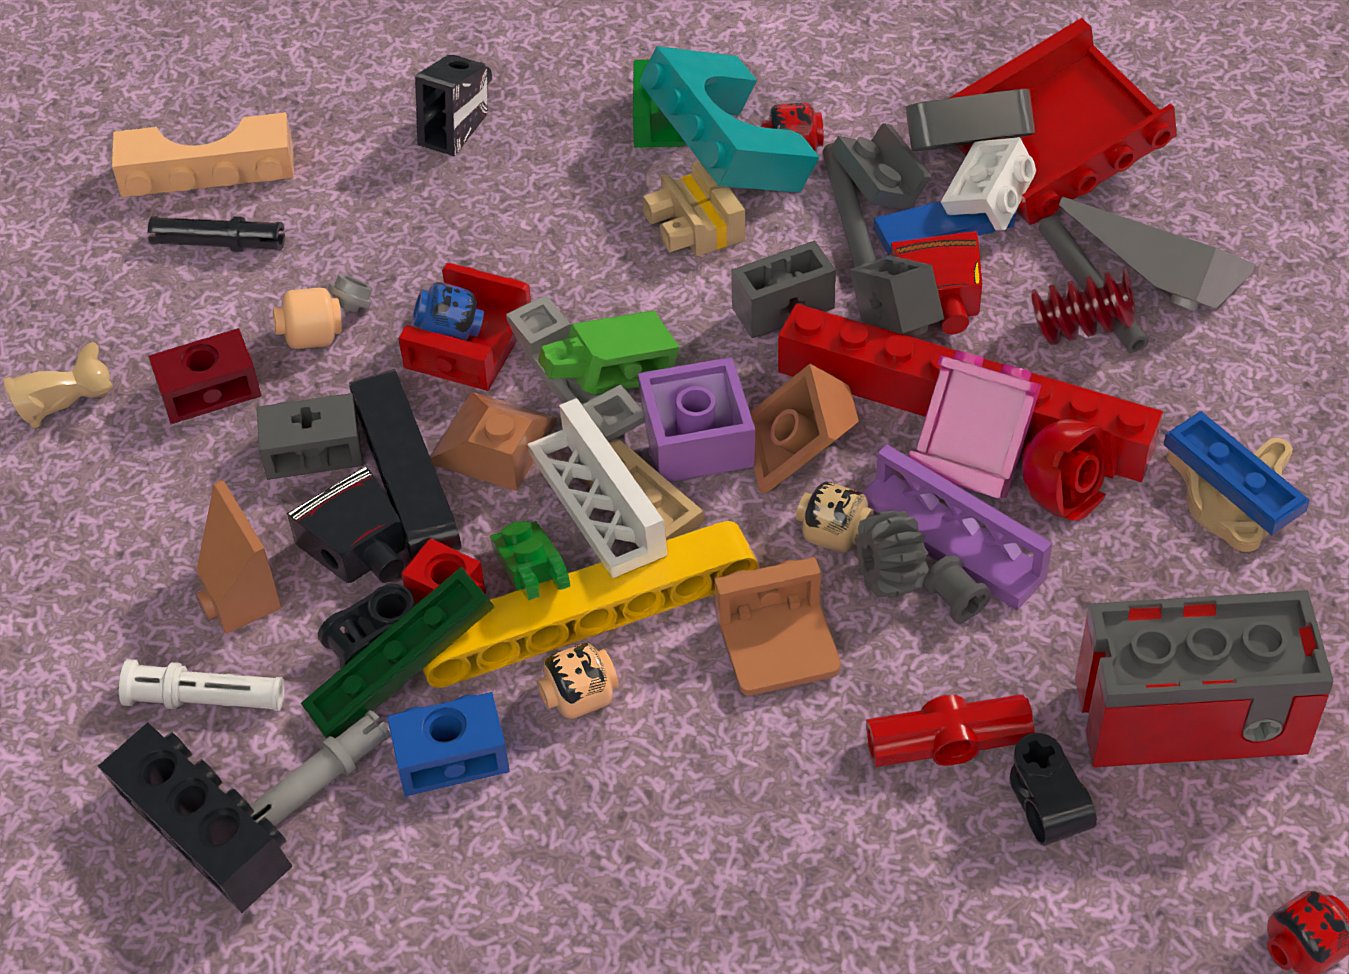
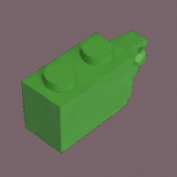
(610, 352)

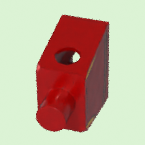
(956, 273)

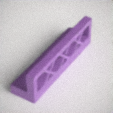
(953, 530)

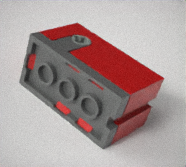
(1202, 678)

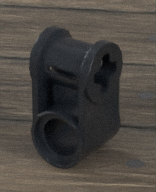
(364, 621)
(1049, 790)

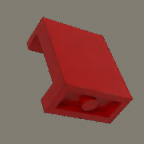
(480, 357)

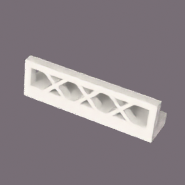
(612, 479)

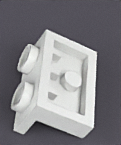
(991, 181)

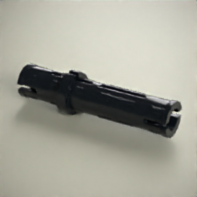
(219, 233)

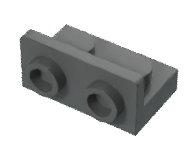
(883, 168)

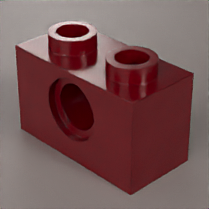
(205, 376)

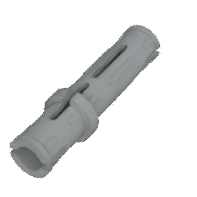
(335, 758)

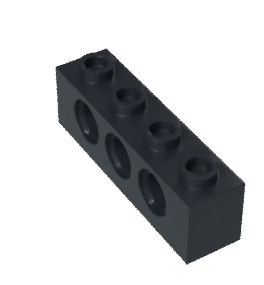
(197, 816)

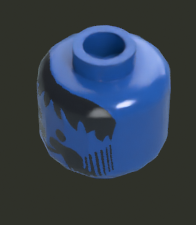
(448, 311)

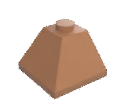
(799, 424)
(492, 440)
(233, 566)

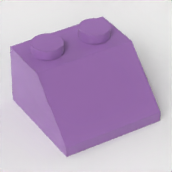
(697, 419)

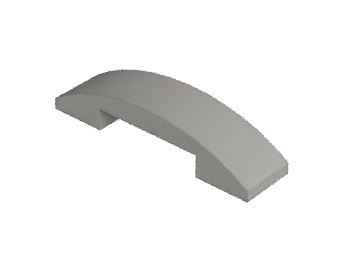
(543, 324)

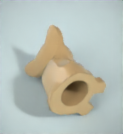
(50, 391)

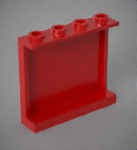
(1084, 117)

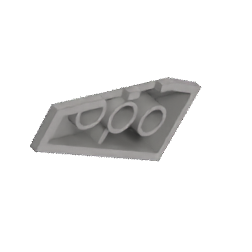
(1167, 260)

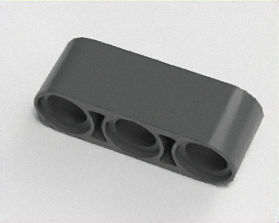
(970, 119)

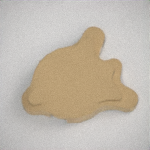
(1220, 514)

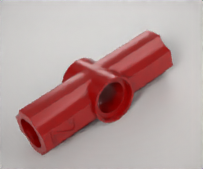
(949, 730)

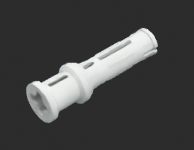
(176, 685)

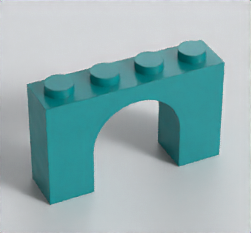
(698, 95)

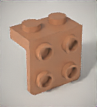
(775, 626)

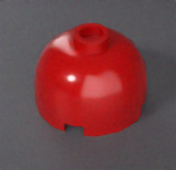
(1068, 466)

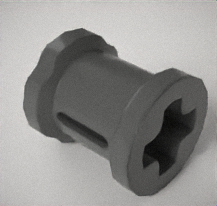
(957, 588)

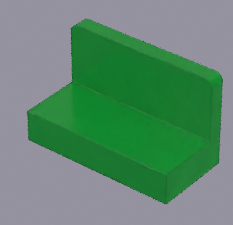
(649, 123)

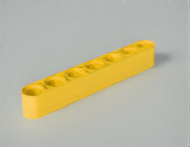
(593, 604)

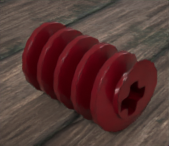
(1084, 308)

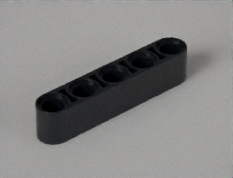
(403, 462)

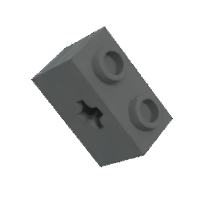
(770, 287)
(897, 295)
(309, 436)

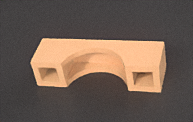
(253, 152)

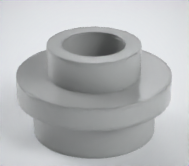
(351, 292)

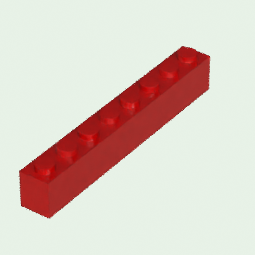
(905, 373)

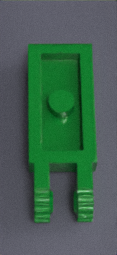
(529, 558)

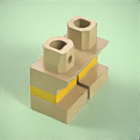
(699, 212)

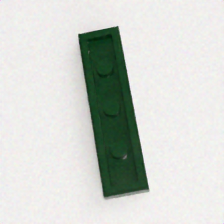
(397, 654)

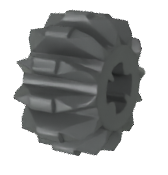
(891, 554)

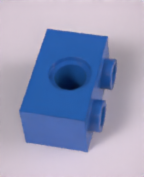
(432, 764)

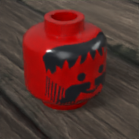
(798, 118)
(1309, 933)

